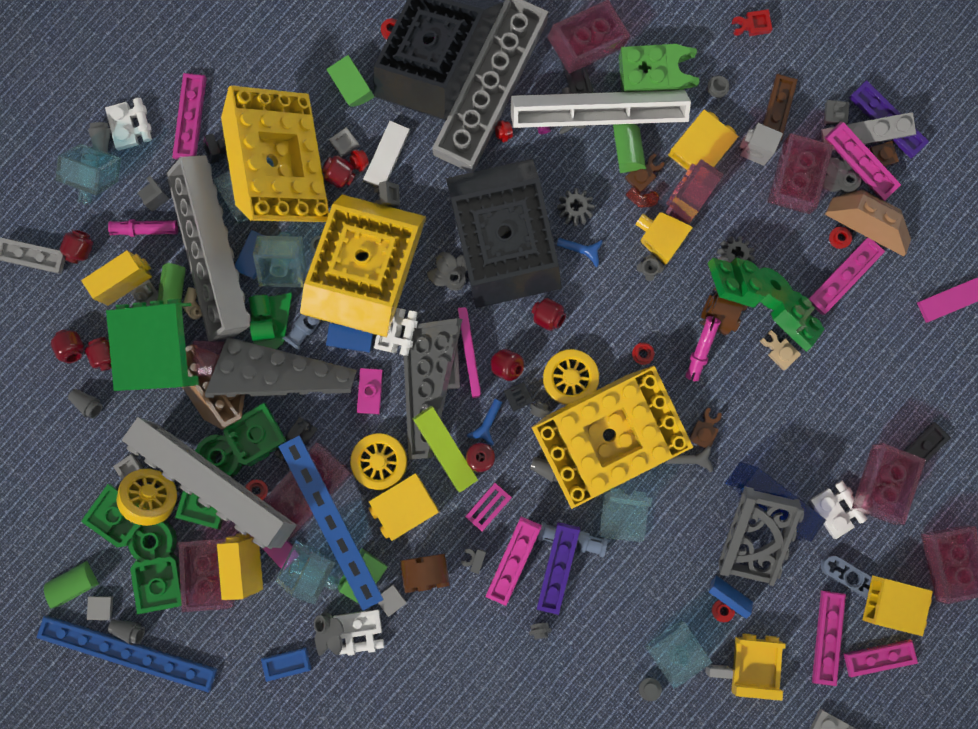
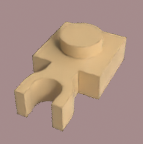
(782, 352)

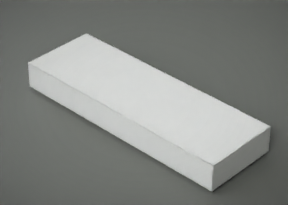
(386, 154)

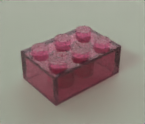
(588, 36)
(800, 173)
(693, 191)
(888, 484)
(953, 563)
(201, 576)

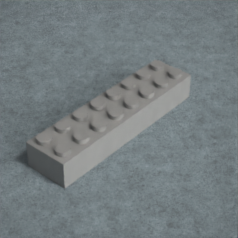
(490, 84)
(208, 248)
(209, 484)

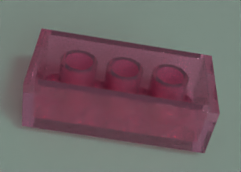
(288, 497)

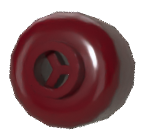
(338, 171)
(76, 246)
(548, 314)
(67, 346)
(99, 354)
(507, 364)
(475, 464)

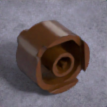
(725, 310)
(425, 573)

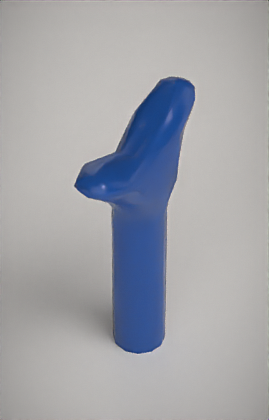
(589, 251)
(484, 430)

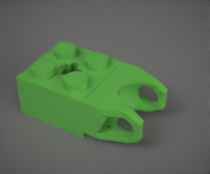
(661, 68)

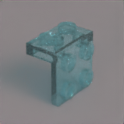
(624, 515)

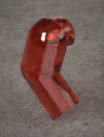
(644, 200)

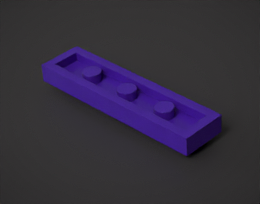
(877, 107)
(558, 568)

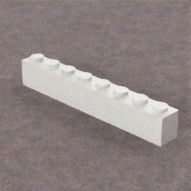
(600, 108)

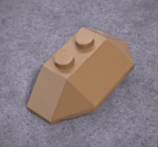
(872, 219)
(218, 409)

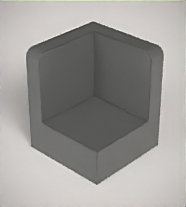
(153, 195)

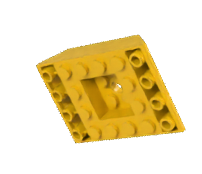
(278, 127)
(357, 291)
(644, 436)

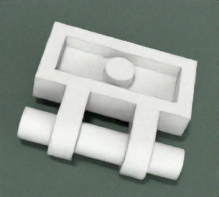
(122, 125)
(393, 339)
(836, 518)
(361, 624)

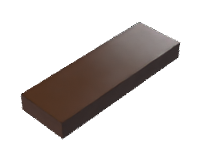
(780, 103)

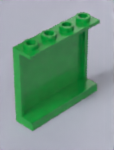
(148, 346)

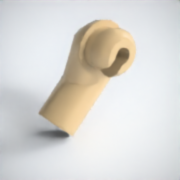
(194, 310)

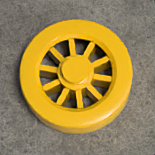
(570, 377)
(379, 461)
(146, 497)

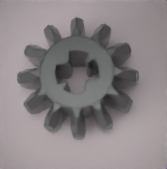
(583, 204)
(731, 246)

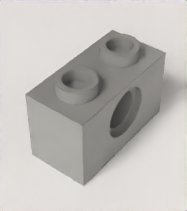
(760, 144)

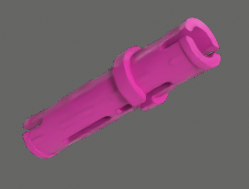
(135, 228)
(699, 357)

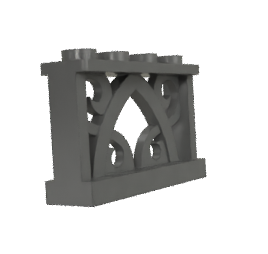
(747, 510)

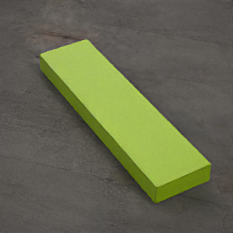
(445, 449)

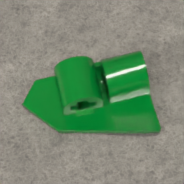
(269, 319)

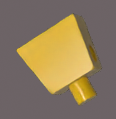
(663, 235)

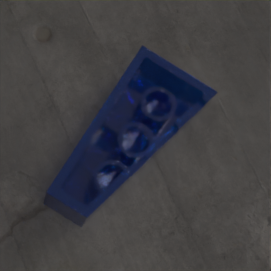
(754, 477)

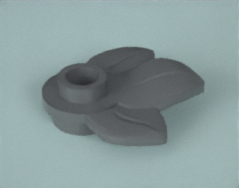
(837, 173)
(447, 269)
(328, 633)

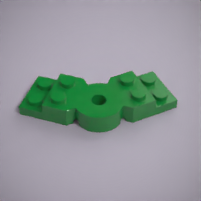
(748, 285)
(243, 443)
(157, 568)

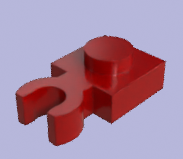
(755, 23)

